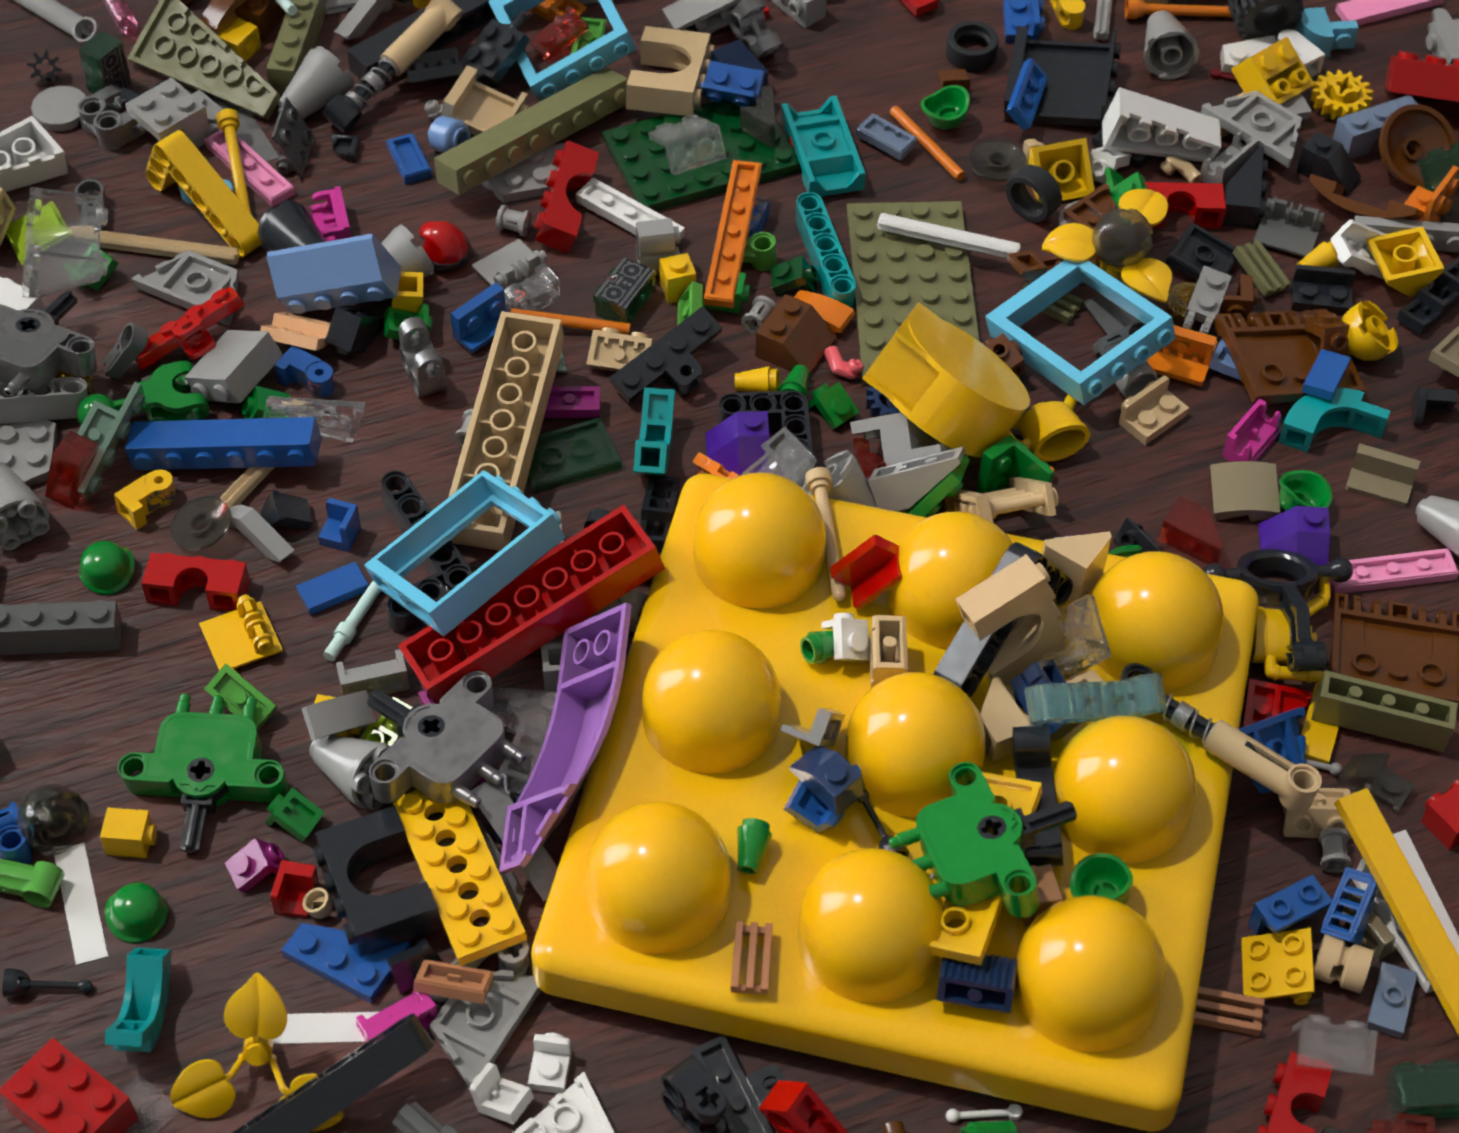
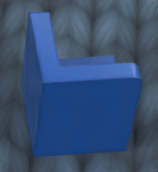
(341, 526)

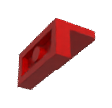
(869, 570)

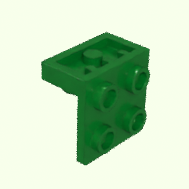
(1007, 460)

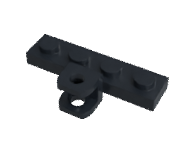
(669, 358)
(742, 1094)

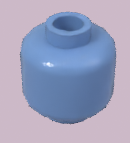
(447, 133)

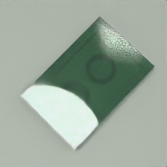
(572, 455)

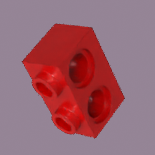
(798, 1109)

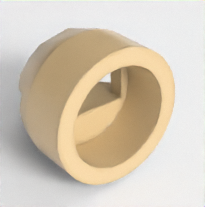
(320, 898)

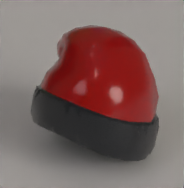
(445, 245)

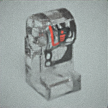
(535, 291)

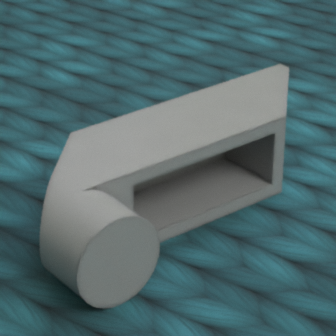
(362, 17)
(260, 533)

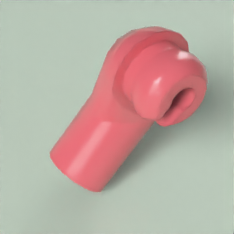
(849, 370)

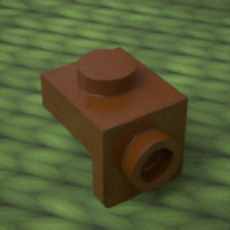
(1245, 298)
(1330, 330)

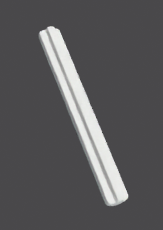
(947, 235)

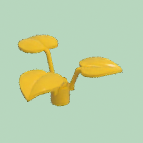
(1147, 277)
(259, 1018)

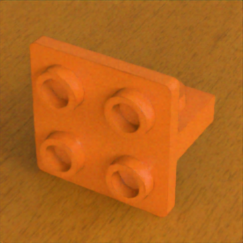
(1186, 356)

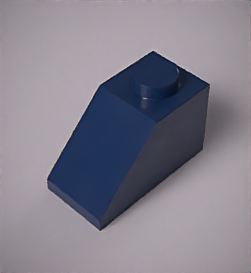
(829, 778)

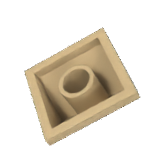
(1080, 559)

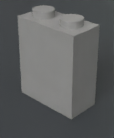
(234, 366)

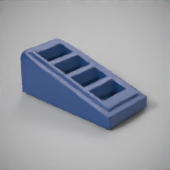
(1335, 910)

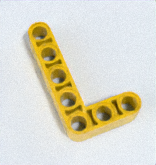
(181, 162)

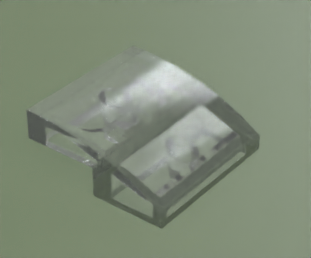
(784, 457)

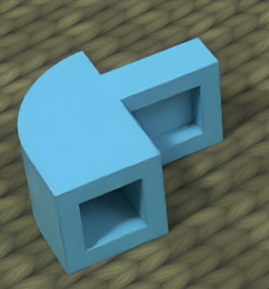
(1326, 34)

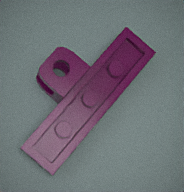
(573, 402)

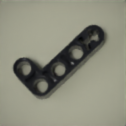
(1033, 763)

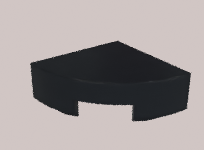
(346, 147)

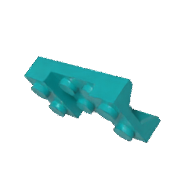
(824, 149)

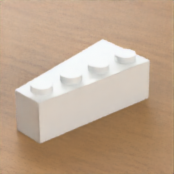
(1159, 128)
(29, 155)
(1384, 912)

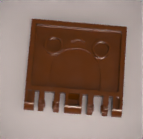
(1275, 353)
(1395, 647)

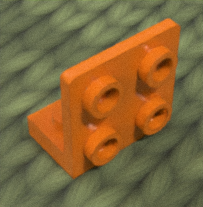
(1436, 202)

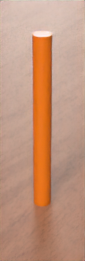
(927, 143)
(579, 322)

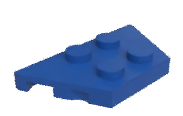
(1281, 736)

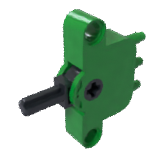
(205, 763)
(980, 844)

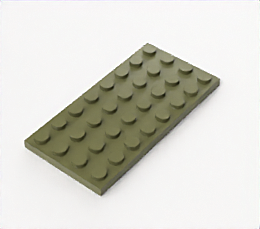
(902, 270)

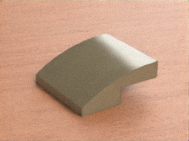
(1245, 490)

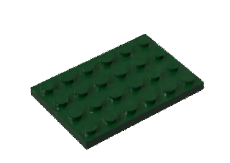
(647, 169)

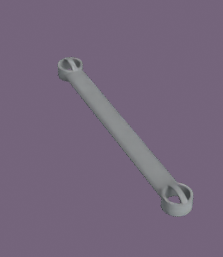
(63, 18)

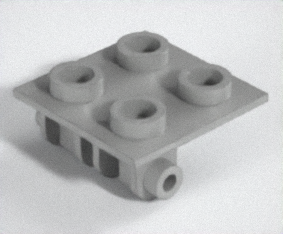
(510, 264)

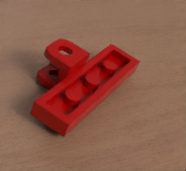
(191, 329)

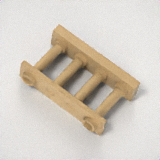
(1022, 495)

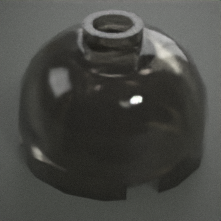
(1122, 237)
(52, 818)

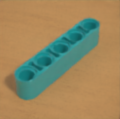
(824, 249)

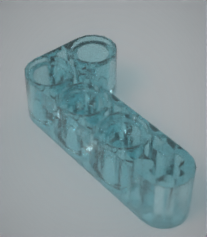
(1095, 700)

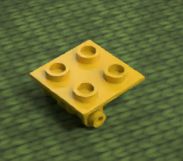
(241, 635)
(1279, 965)

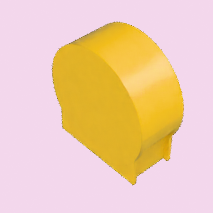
(948, 383)

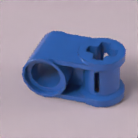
(12, 844)

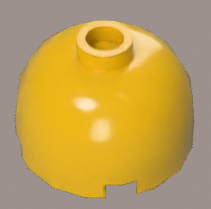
(1368, 333)

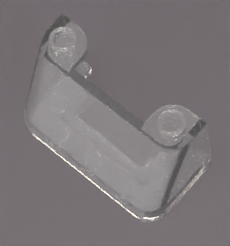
(62, 241)

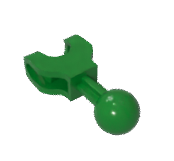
(163, 396)

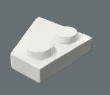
(1237, 52)

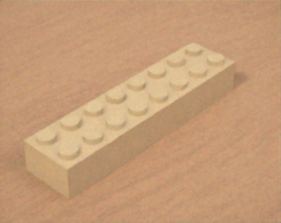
(508, 416)

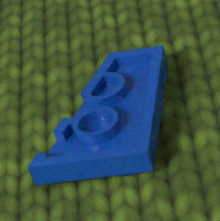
(330, 957)

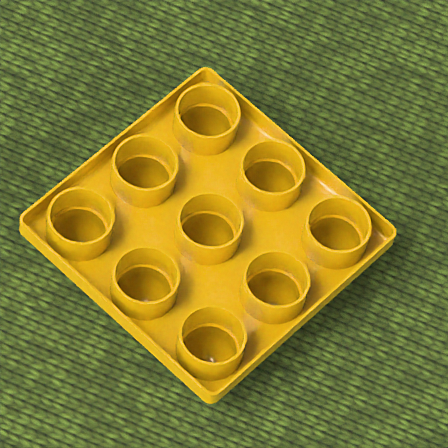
(697, 746)

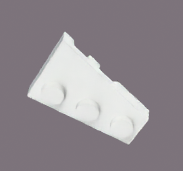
(570, 1112)

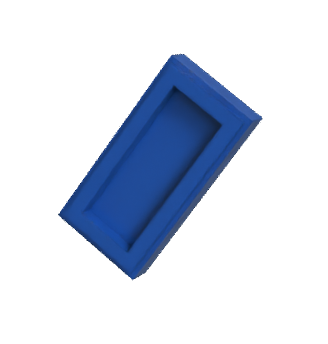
(409, 158)
(1326, 374)
(332, 588)

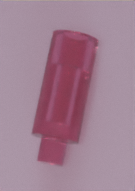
(121, 16)

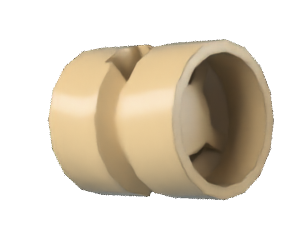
(1342, 963)

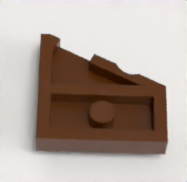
(1091, 207)

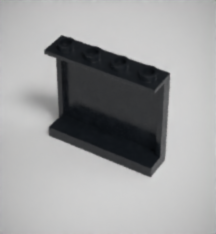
(1076, 82)

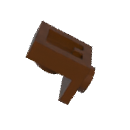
(953, 77)

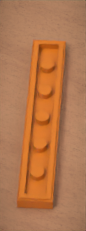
(732, 234)

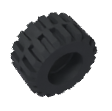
(1265, 17)

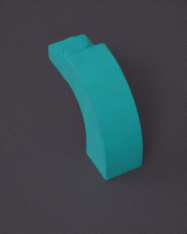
(1315, 414)
(656, 433)
(143, 1001)

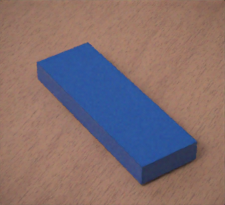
(1027, 94)

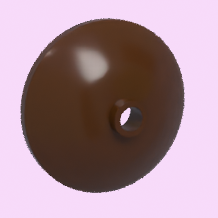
(1418, 130)

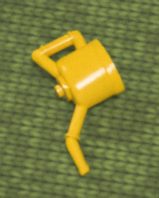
(1052, 430)
(1273, 636)

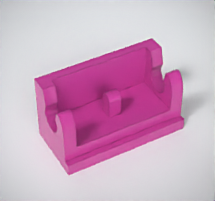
(331, 215)
(1252, 434)
(415, 1003)

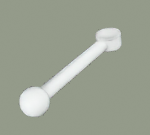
(1013, 1112)

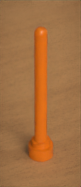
(1137, 8)

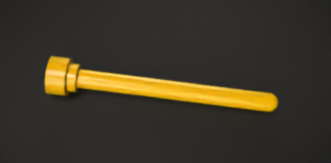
(228, 123)

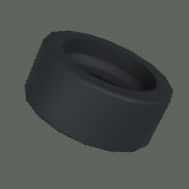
(972, 59)
(1043, 184)

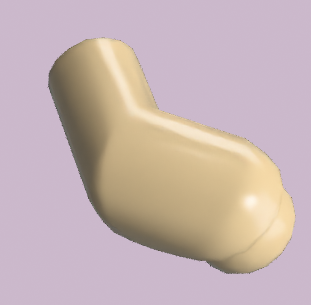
(1184, 167)

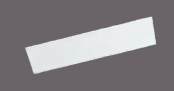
(81, 905)
(322, 1028)

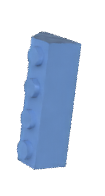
(333, 274)

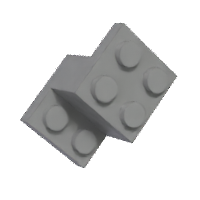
(173, 108)
(899, 437)

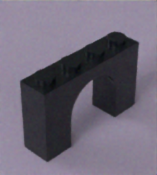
(373, 920)

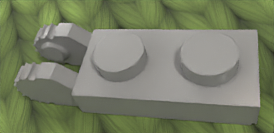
(1206, 298)

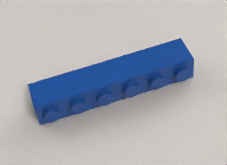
(224, 443)

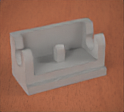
(1229, 161)
(384, 676)

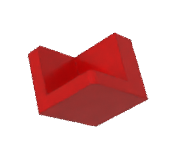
(291, 886)

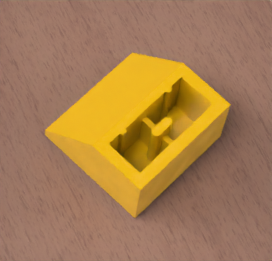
(1274, 72)

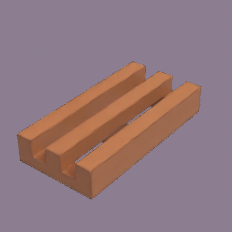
(753, 931)
(453, 981)
(1229, 1005)

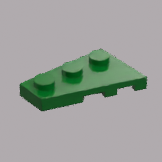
(949, 486)

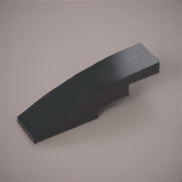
(1433, 300)
(659, 508)

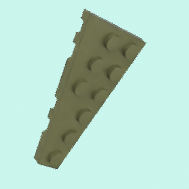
(188, 51)

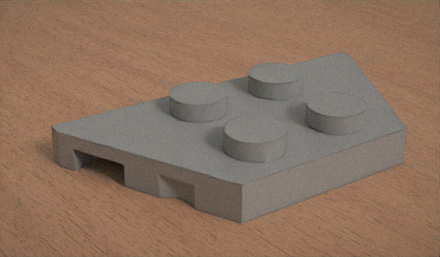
(1261, 118)
(525, 178)
(189, 280)
(28, 449)
(478, 1032)

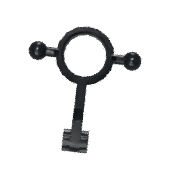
(1289, 596)

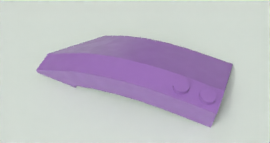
(580, 719)

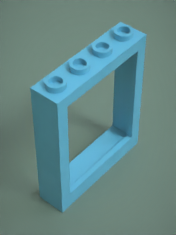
(577, 65)
(1110, 367)
(446, 522)

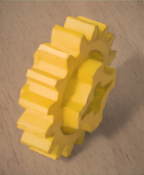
(1340, 94)

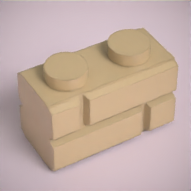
(887, 647)

